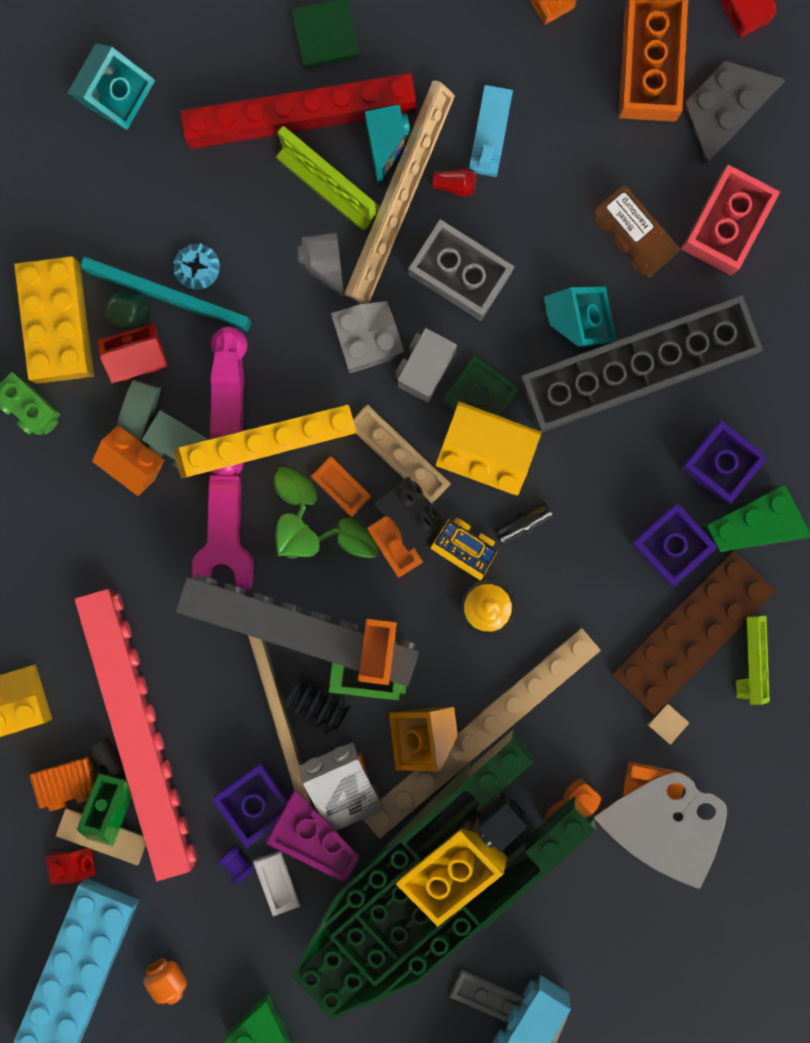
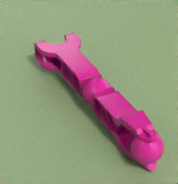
(224, 501)

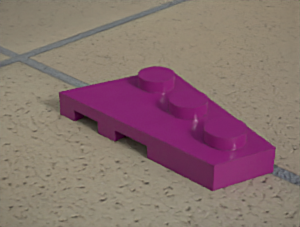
(311, 839)

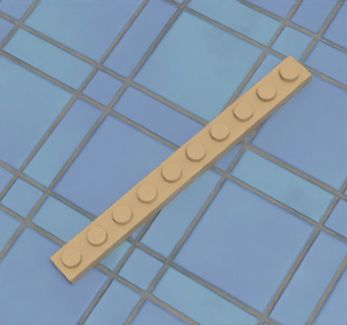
(486, 729)

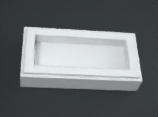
(277, 883)

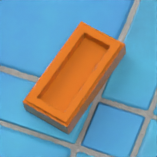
(341, 486)

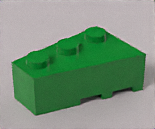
(758, 522)
(259, 1025)

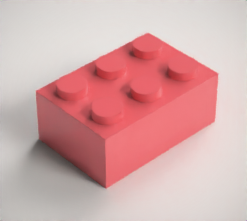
(730, 220)

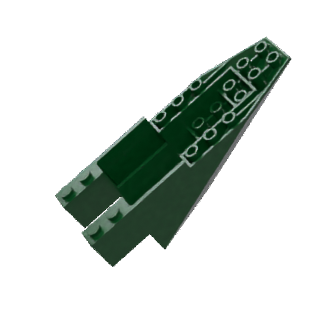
(380, 940)

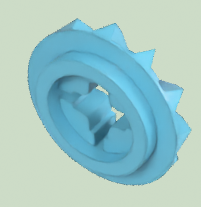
(204, 277)

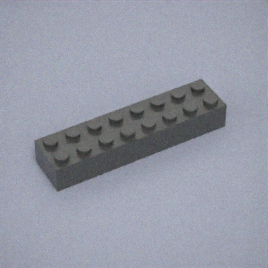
(640, 364)
(286, 626)

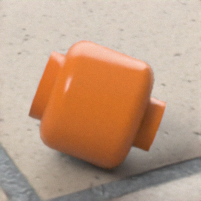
(164, 981)

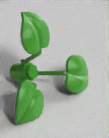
(297, 539)

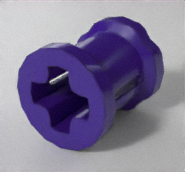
(235, 864)

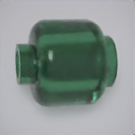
(126, 311)

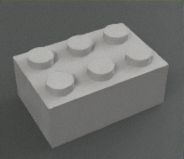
(460, 270)

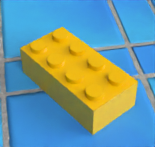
(54, 320)

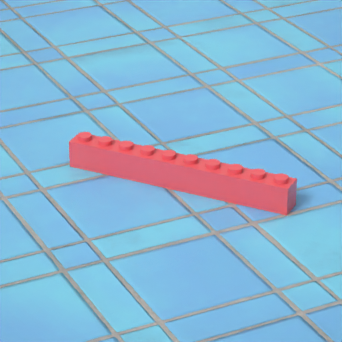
(135, 733)

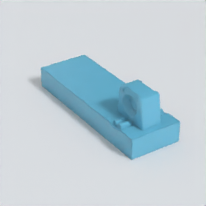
(490, 130)

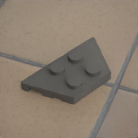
(727, 104)

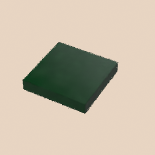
(325, 33)
(481, 388)

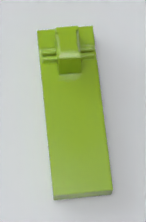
(757, 685)

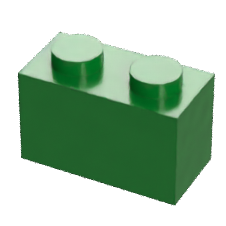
(105, 810)

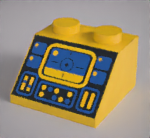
(465, 549)

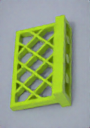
(326, 181)

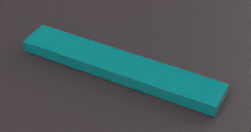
(166, 294)

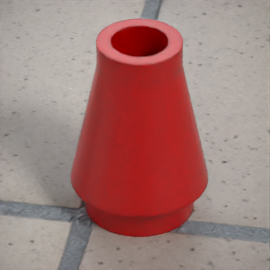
(458, 182)

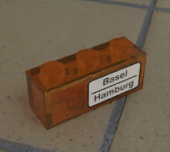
(636, 231)

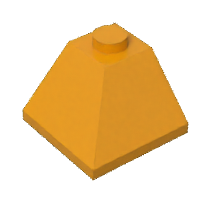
(422, 737)

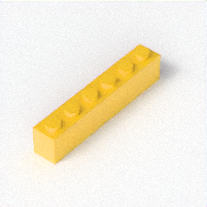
(264, 441)

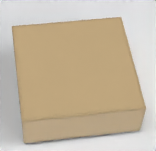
(668, 723)

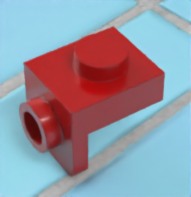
(70, 866)

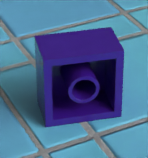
(723, 462)
(673, 545)
(252, 803)

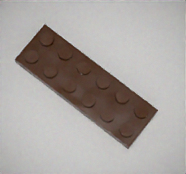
(693, 632)

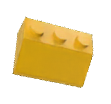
(488, 448)
(22, 701)
(452, 875)

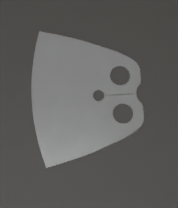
(646, 828)

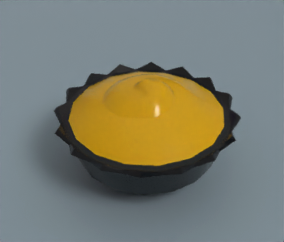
(487, 607)

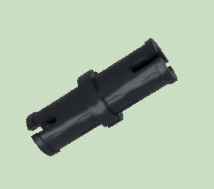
(524, 523)

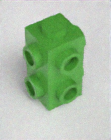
(27, 405)

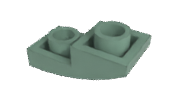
(138, 408)

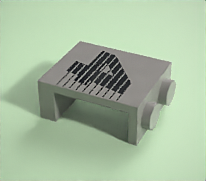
(340, 787)

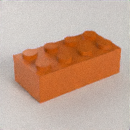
(653, 59)

